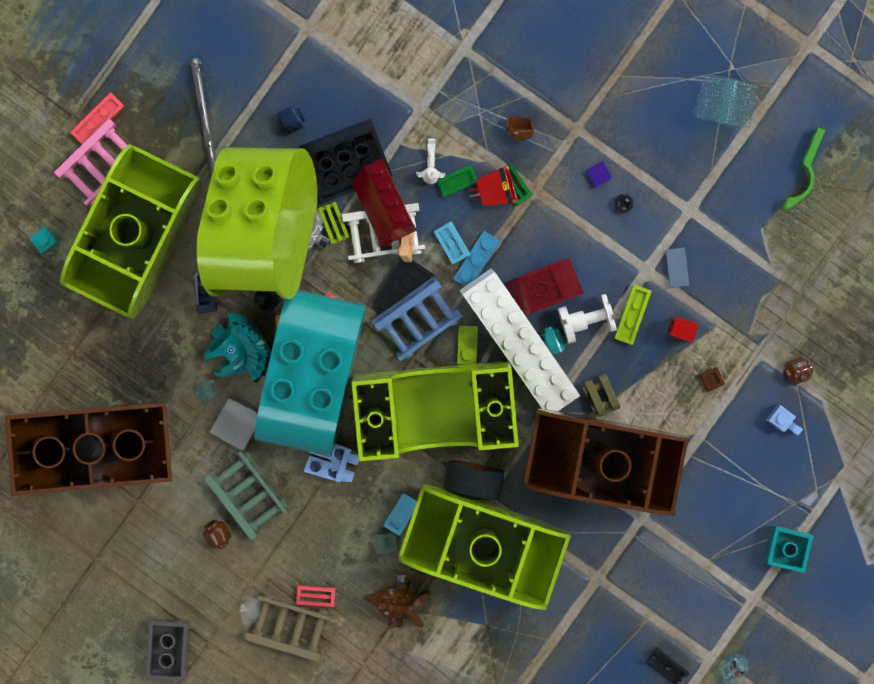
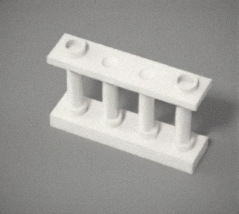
(354, 218)

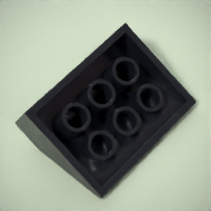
(342, 157)

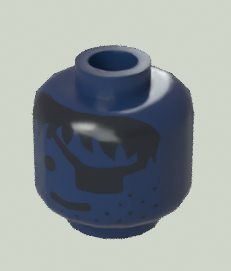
(290, 120)

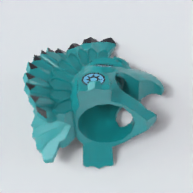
(241, 346)

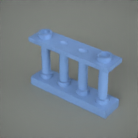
(415, 300)

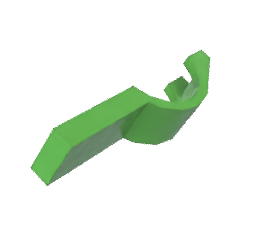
(806, 164)

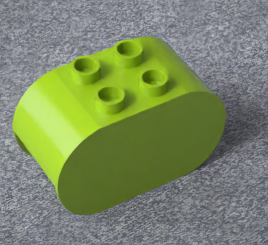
(257, 221)
(130, 231)
(484, 547)

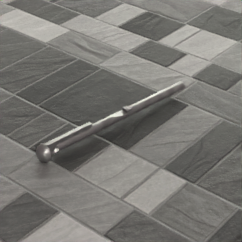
(195, 62)

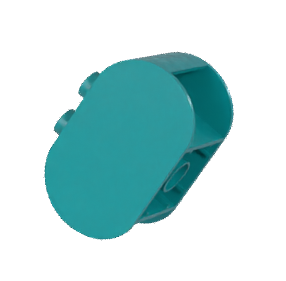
(309, 372)

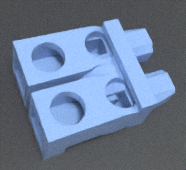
(334, 466)

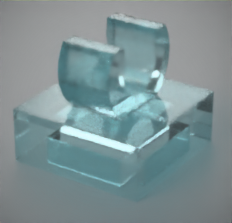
(205, 392)

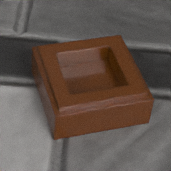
(712, 379)

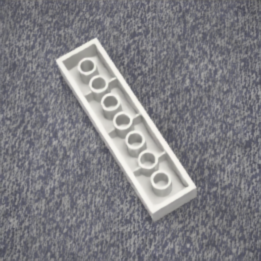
(519, 342)

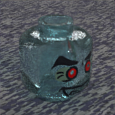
(734, 667)

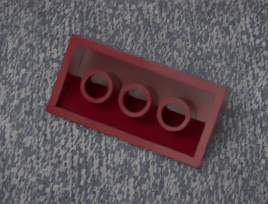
(383, 203)

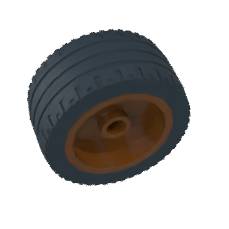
(474, 479)

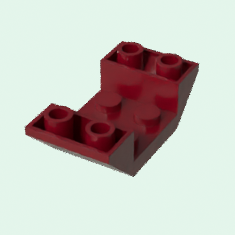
(545, 287)

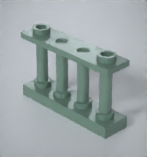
(239, 512)

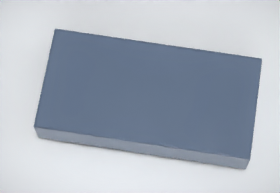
(677, 267)

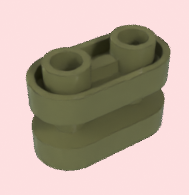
(598, 406)

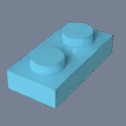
(452, 242)
(400, 514)

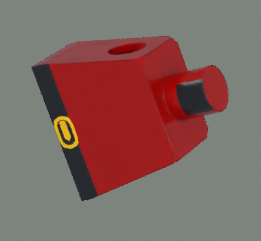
(495, 188)

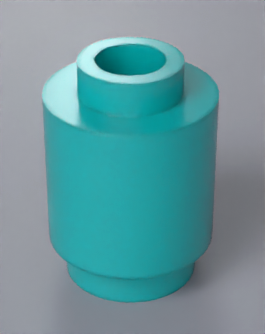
(553, 340)

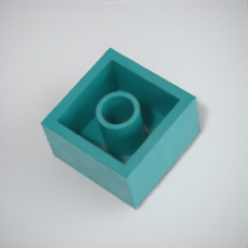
(788, 548)

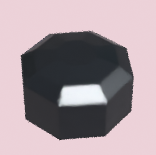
(624, 203)

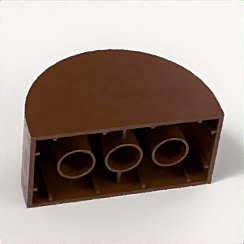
(88, 448)

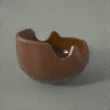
(519, 128)

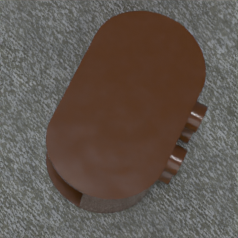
(605, 462)

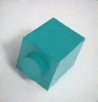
(44, 240)

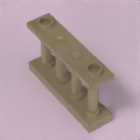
(293, 646)

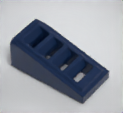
(212, 299)

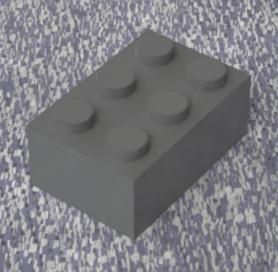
(168, 649)

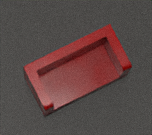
(682, 329)

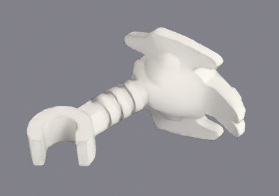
(430, 174)

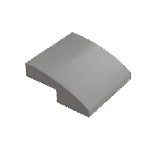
(235, 424)

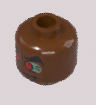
(798, 371)

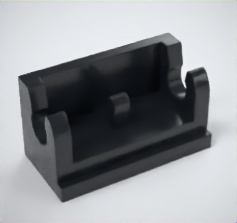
(667, 666)

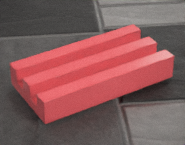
(311, 595)

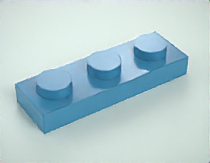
(479, 256)

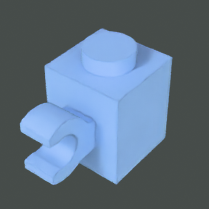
(783, 419)

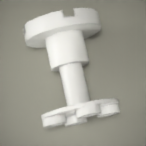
(579, 321)

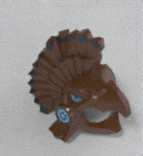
(397, 603)

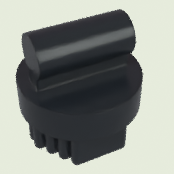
(267, 300)

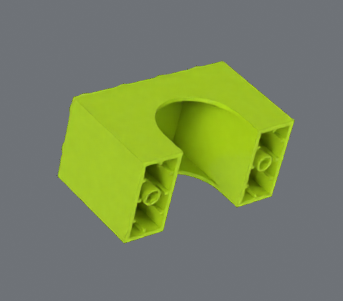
(434, 409)

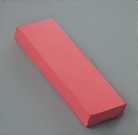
(105, 110)

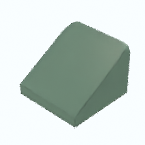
(385, 542)

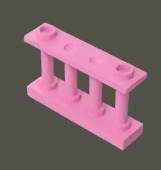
(80, 157)

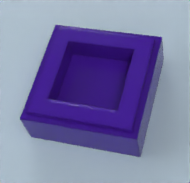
(599, 174)

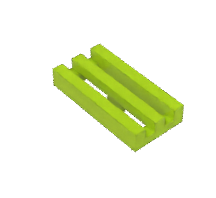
(339, 238)

